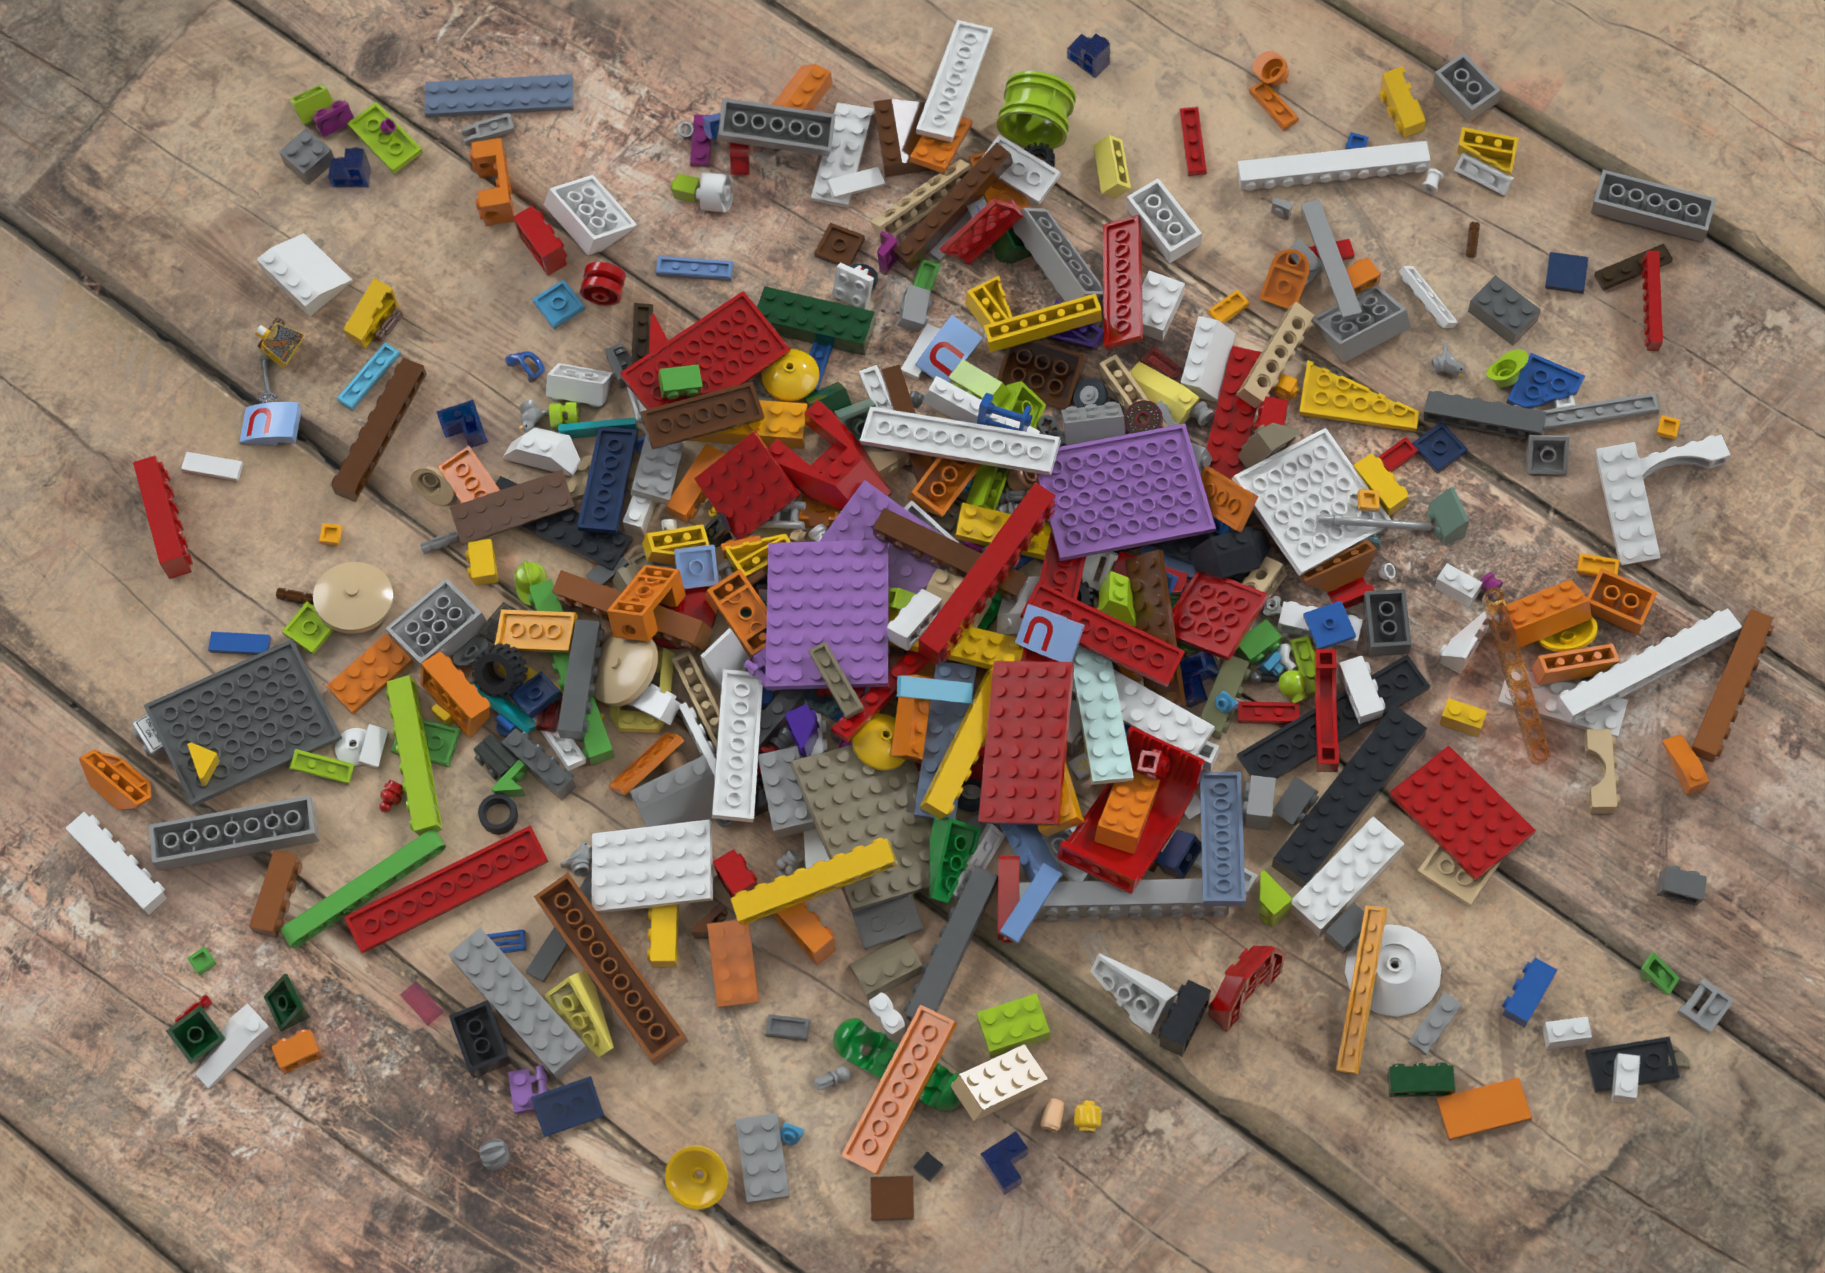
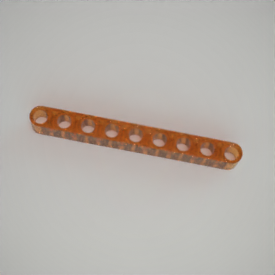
(1516, 685)

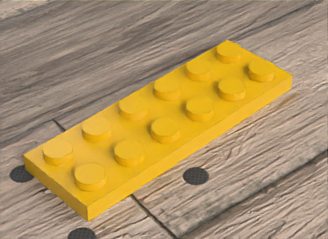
(982, 525)

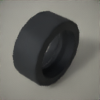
(489, 802)

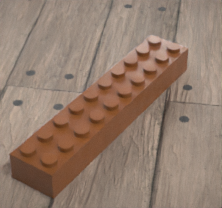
(611, 969)

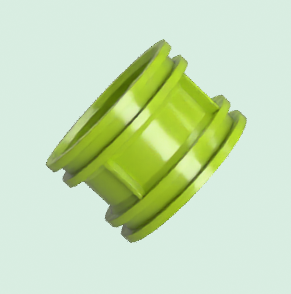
(1036, 109)

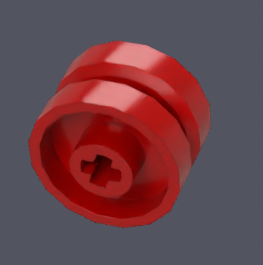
(602, 283)

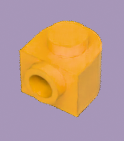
(1286, 387)

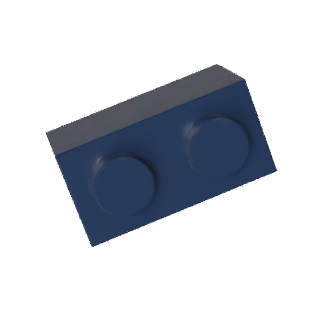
(1179, 854)

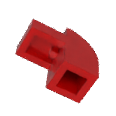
(739, 158)

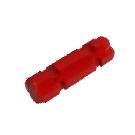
(204, 1001)

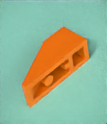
(1686, 765)

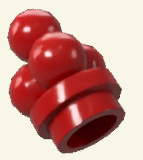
(391, 795)

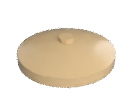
(353, 597)
(624, 670)

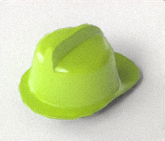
(1506, 369)
(526, 576)

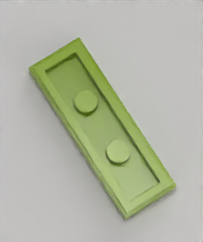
(1304, 659)
(322, 766)

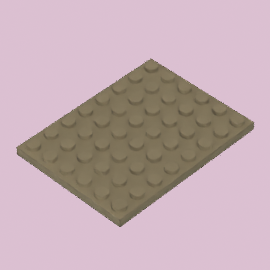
(861, 804)

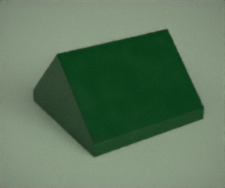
(832, 396)
(286, 1003)
(195, 1034)

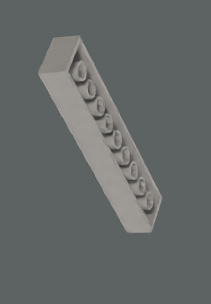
(1102, 900)

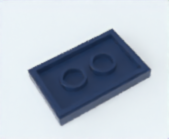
(567, 1106)

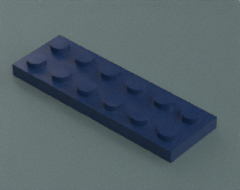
(607, 480)

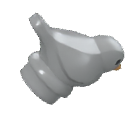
(1447, 363)
(530, 415)
(579, 860)

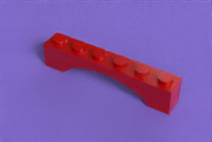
(1325, 710)

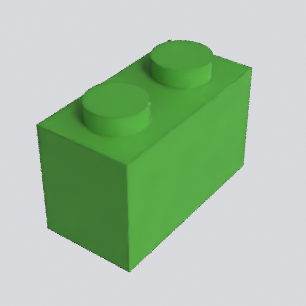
(680, 381)
(1259, 643)

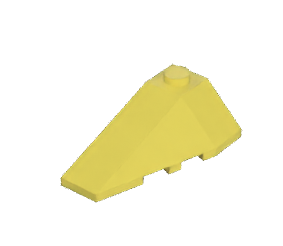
(1160, 387)
(580, 1006)

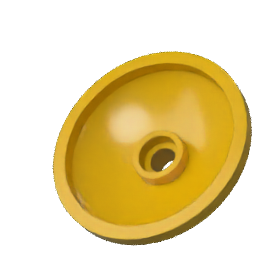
(793, 383)
(1572, 638)
(873, 747)
(689, 1187)

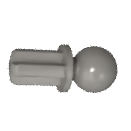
(1011, 496)
(832, 1078)

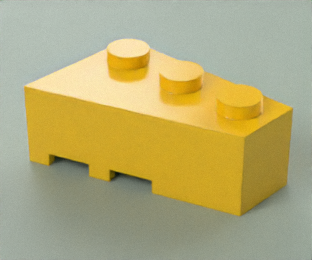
(1489, 148)
(988, 302)
(660, 545)
(752, 556)

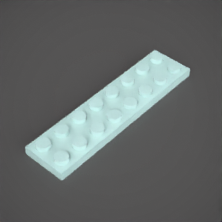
(1101, 718)

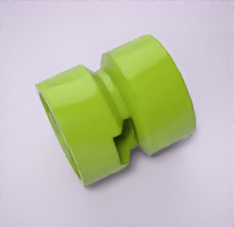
(557, 416)

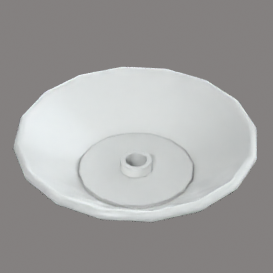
(1412, 983)

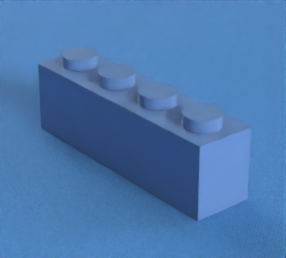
(1031, 848)

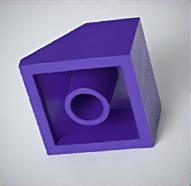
(803, 728)

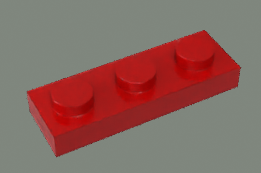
(1267, 712)

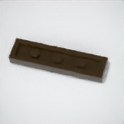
(1628, 268)
(641, 331)

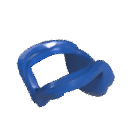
(518, 358)

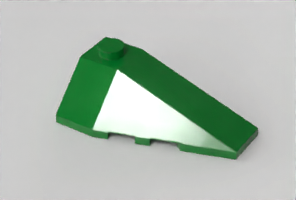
(950, 849)

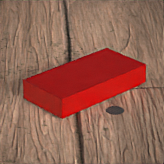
(1398, 454)

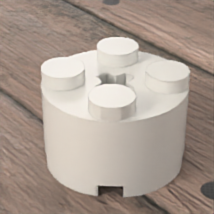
(715, 192)

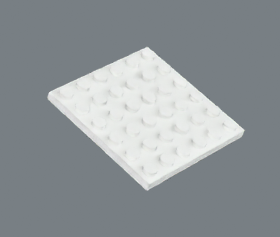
(1304, 483)

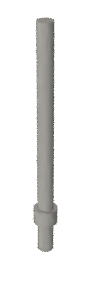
(1338, 520)

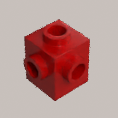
(1153, 764)

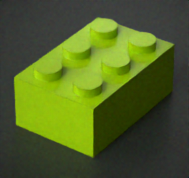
(1013, 1025)

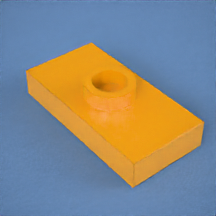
(1229, 307)
(1591, 564)

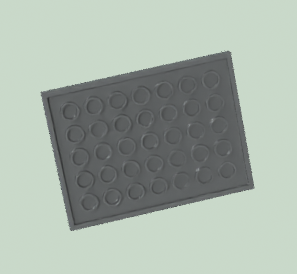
(246, 715)

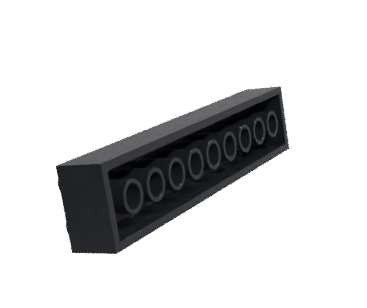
(1349, 796)

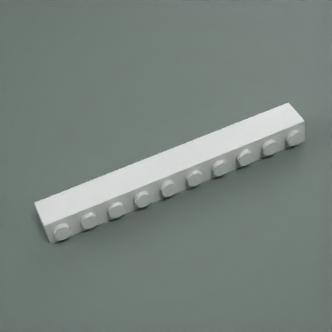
(1333, 165)
(1648, 666)

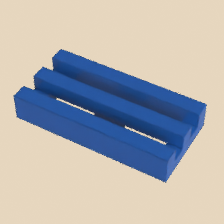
(521, 933)

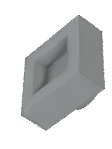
(1281, 208)

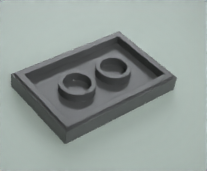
(887, 921)

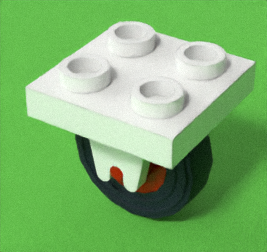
(854, 284)

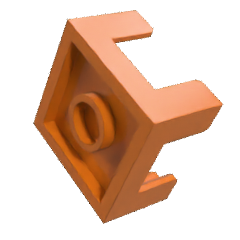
(817, 513)

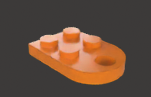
(1286, 281)

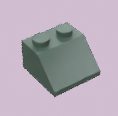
(855, 417)
(1448, 517)

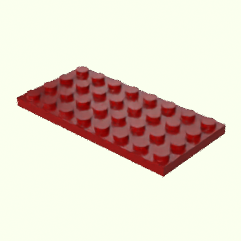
(726, 344)
(1026, 743)

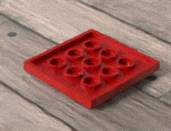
(747, 486)
(1216, 614)

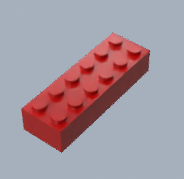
(163, 517)

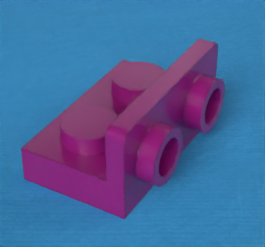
(333, 118)
(886, 253)

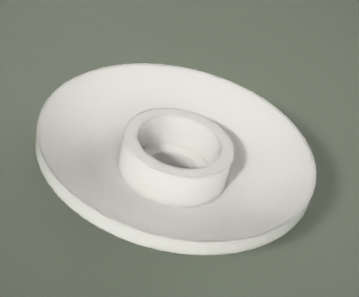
(343, 749)

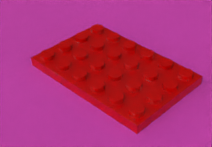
(1462, 813)

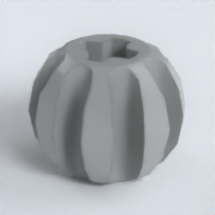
(494, 1154)

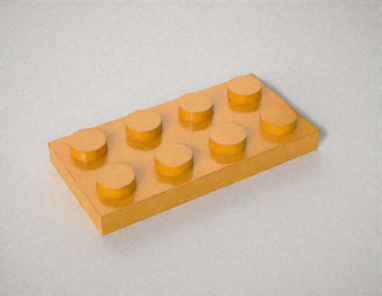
(536, 630)

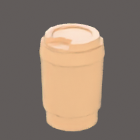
(1052, 1115)

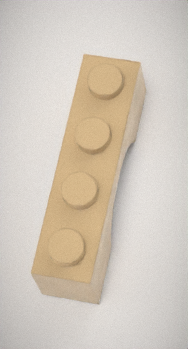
(1599, 747)

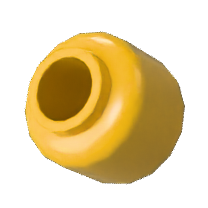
(1087, 1116)

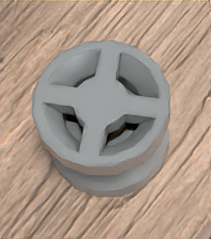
(1202, 413)

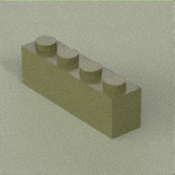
(1229, 679)

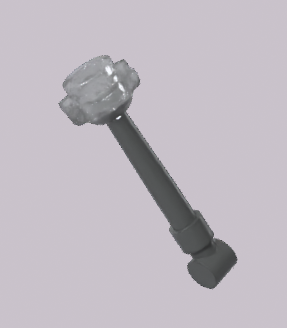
(267, 396)

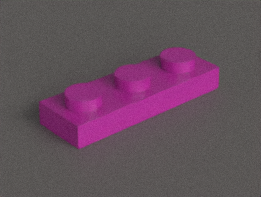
(700, 144)

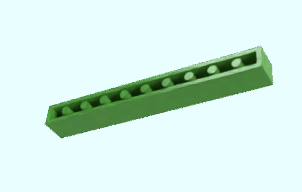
(596, 741)

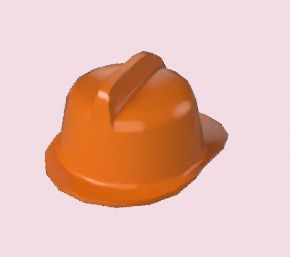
(1271, 68)

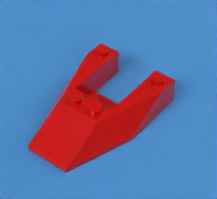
(838, 470)
(1255, 967)

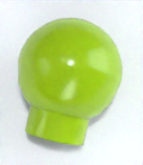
(1293, 685)

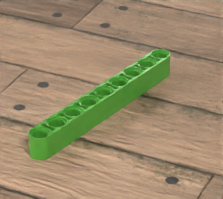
(363, 888)

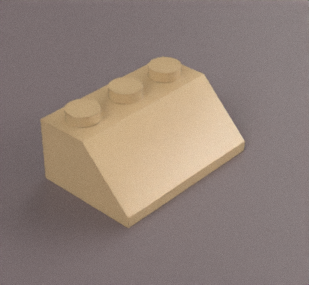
(944, 584)

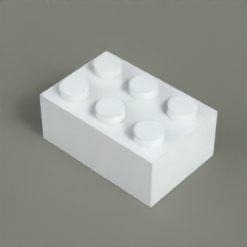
(1160, 302)

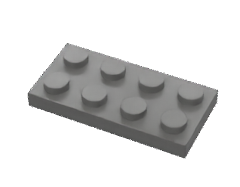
(656, 472)
(762, 1158)

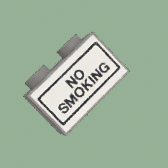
(145, 731)

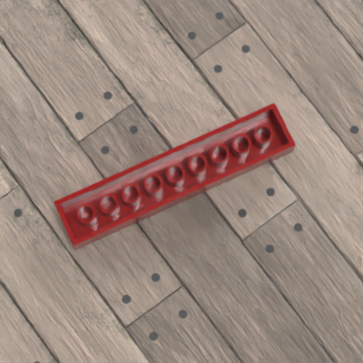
(986, 574)

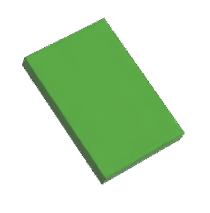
(441, 742)

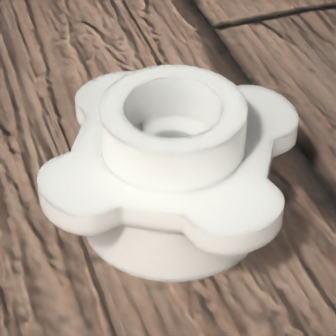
(1272, 611)

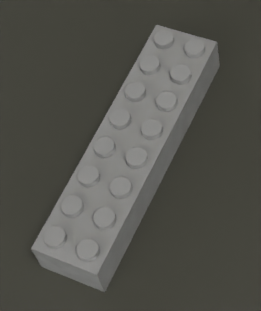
(234, 833)
(518, 1003)

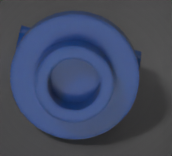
(504, 726)

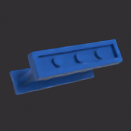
(986, 409)

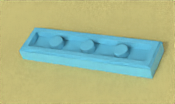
(368, 376)
(934, 689)

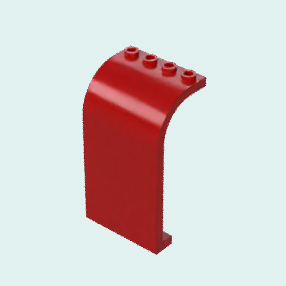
(1169, 807)

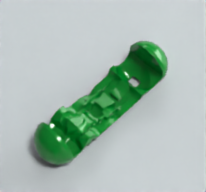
(852, 1037)

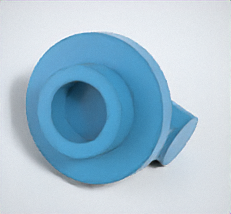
(1225, 702)
(791, 1134)

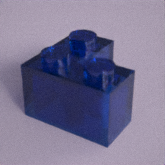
(1090, 53)
(350, 170)
(462, 419)
(1194, 671)
(1000, 1161)

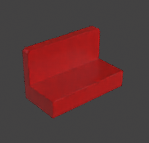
(1350, 593)

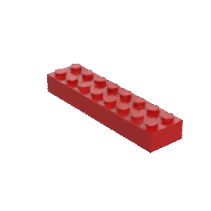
(1652, 300)

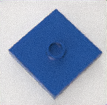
(1329, 625)

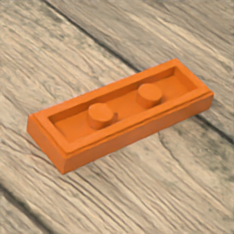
(1273, 105)

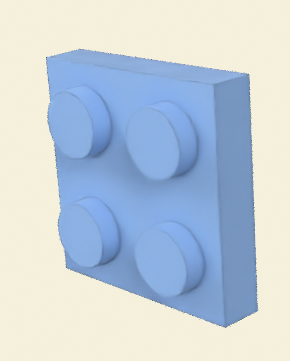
(697, 566)

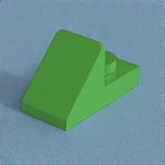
(507, 784)
(1659, 974)

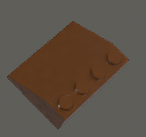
(897, 134)
(1045, 369)

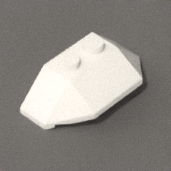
(545, 451)

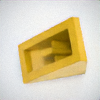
(204, 761)

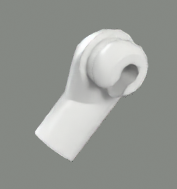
(1284, 651)

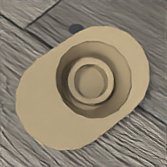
(432, 485)

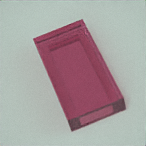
(421, 1003)

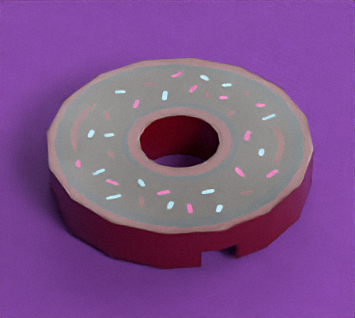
(1139, 409)

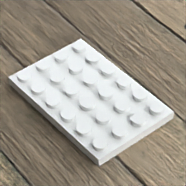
(652, 866)

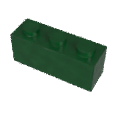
(1421, 1080)

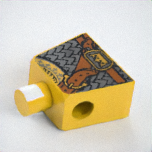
(279, 343)

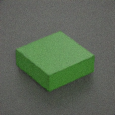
(201, 961)

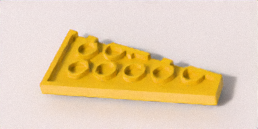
(1348, 401)

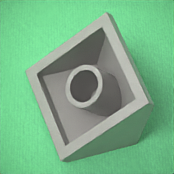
(1547, 454)

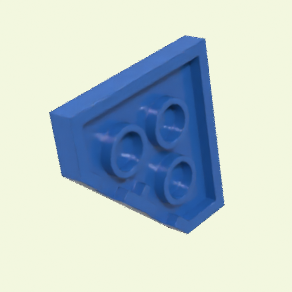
(1543, 383)

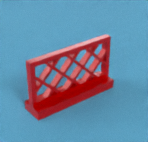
(989, 230)

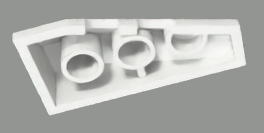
(1463, 645)
(1138, 993)
(242, 1036)

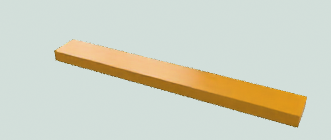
(1361, 989)

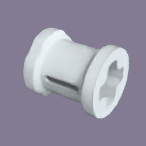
(1432, 181)

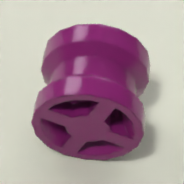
(1489, 581)

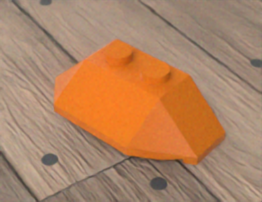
(115, 780)

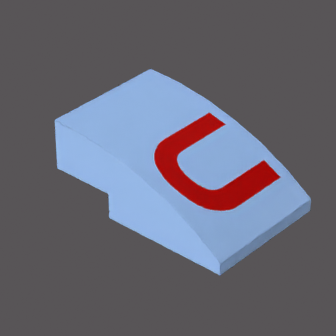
(948, 348)
(271, 423)
(1049, 634)

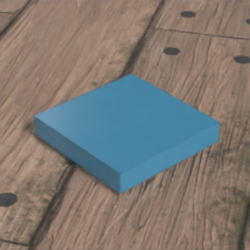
(558, 304)

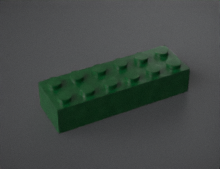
(817, 320)

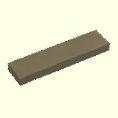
(836, 680)

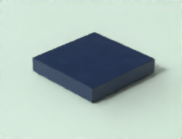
(1566, 272)
(1440, 447)
(536, 695)

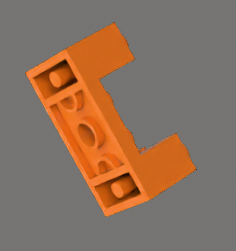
(489, 160)
(729, 599)
(633, 612)

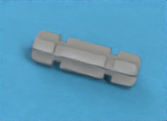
(439, 542)

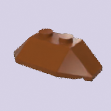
(1342, 568)

